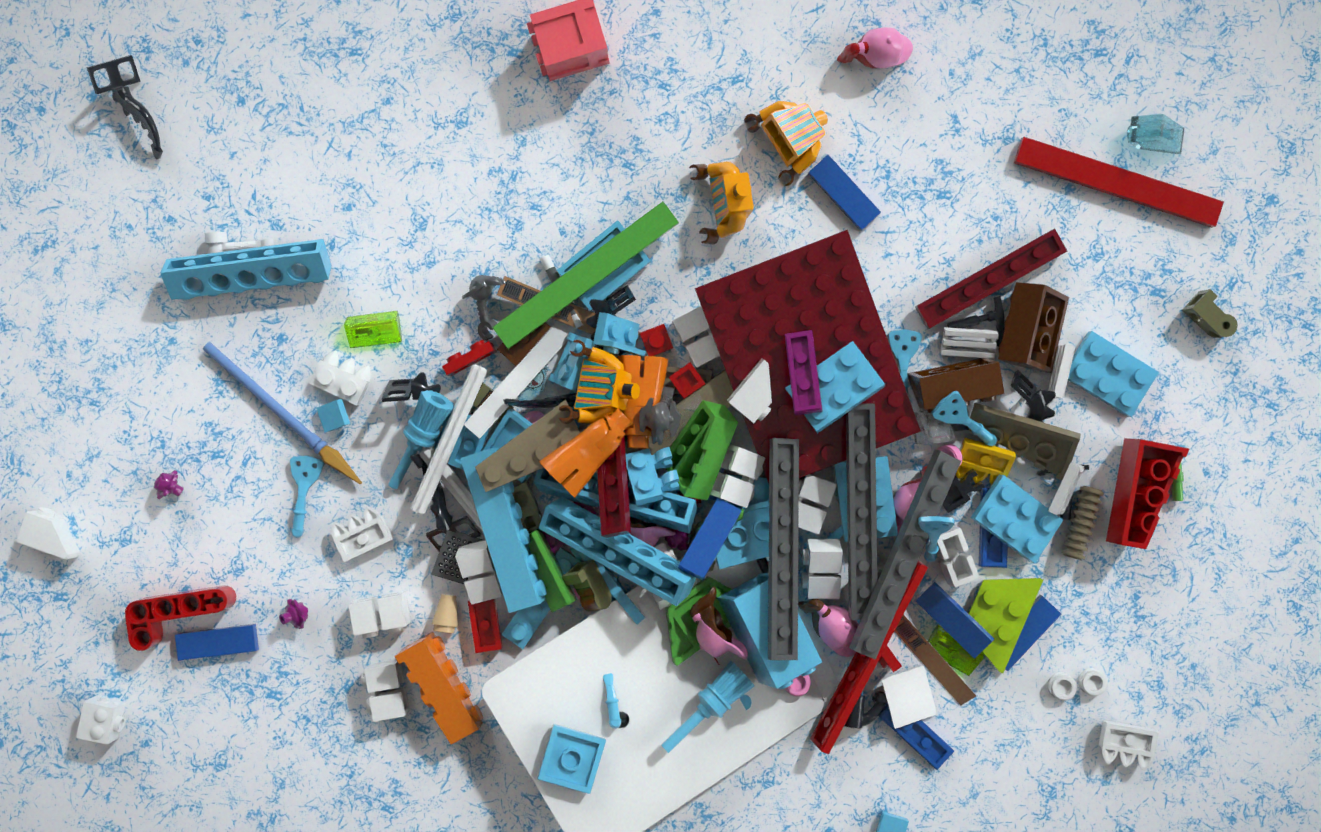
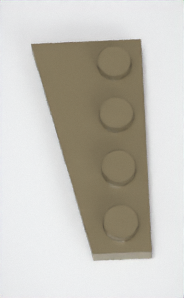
(1039, 442)
(525, 451)

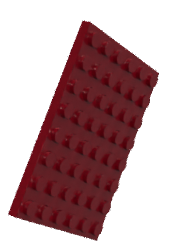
(801, 291)

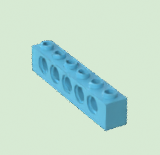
(179, 272)
(671, 512)
(620, 553)

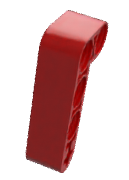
(181, 608)

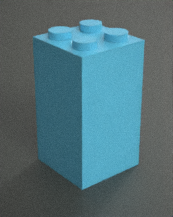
(748, 616)

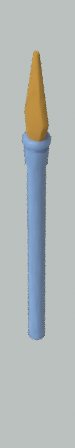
(329, 455)

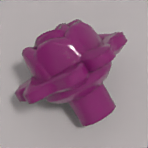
(167, 484)
(679, 540)
(295, 613)

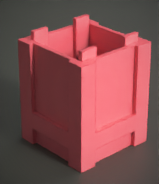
(568, 39)

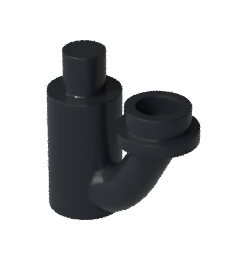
(859, 718)

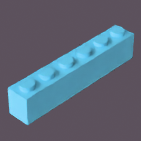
(505, 538)

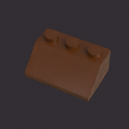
(1033, 327)
(971, 378)

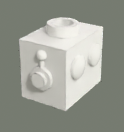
(101, 720)

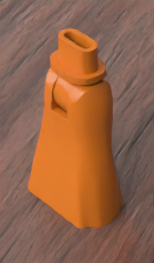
(651, 379)
(580, 457)

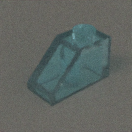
(1156, 133)

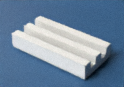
(965, 352)
(1061, 370)
(1066, 489)

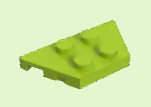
(1002, 611)

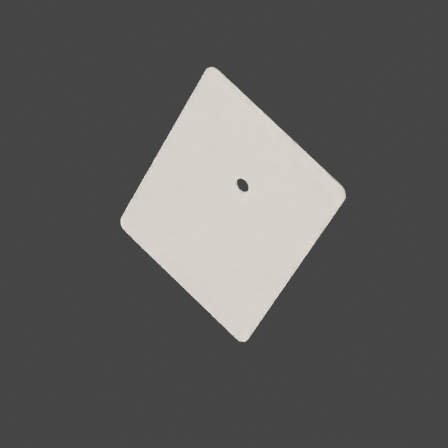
(636, 775)

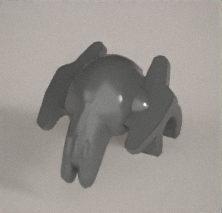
(479, 290)
(660, 416)

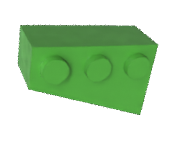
(702, 448)

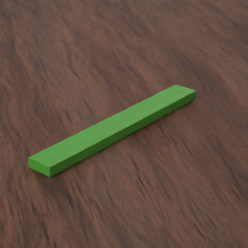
(585, 275)

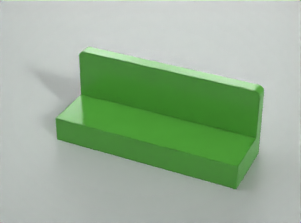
(550, 572)

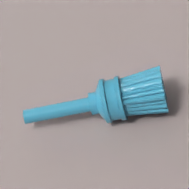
(422, 429)
(714, 701)

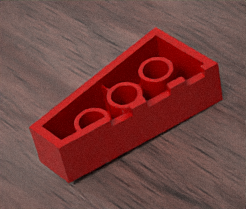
(1142, 489)

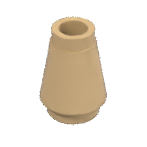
(446, 614)

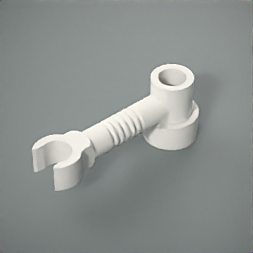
(219, 243)

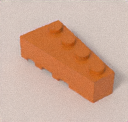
(441, 687)

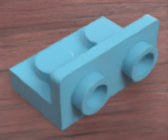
(617, 335)

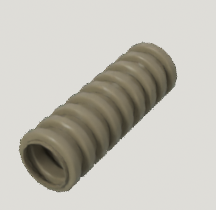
(1082, 522)

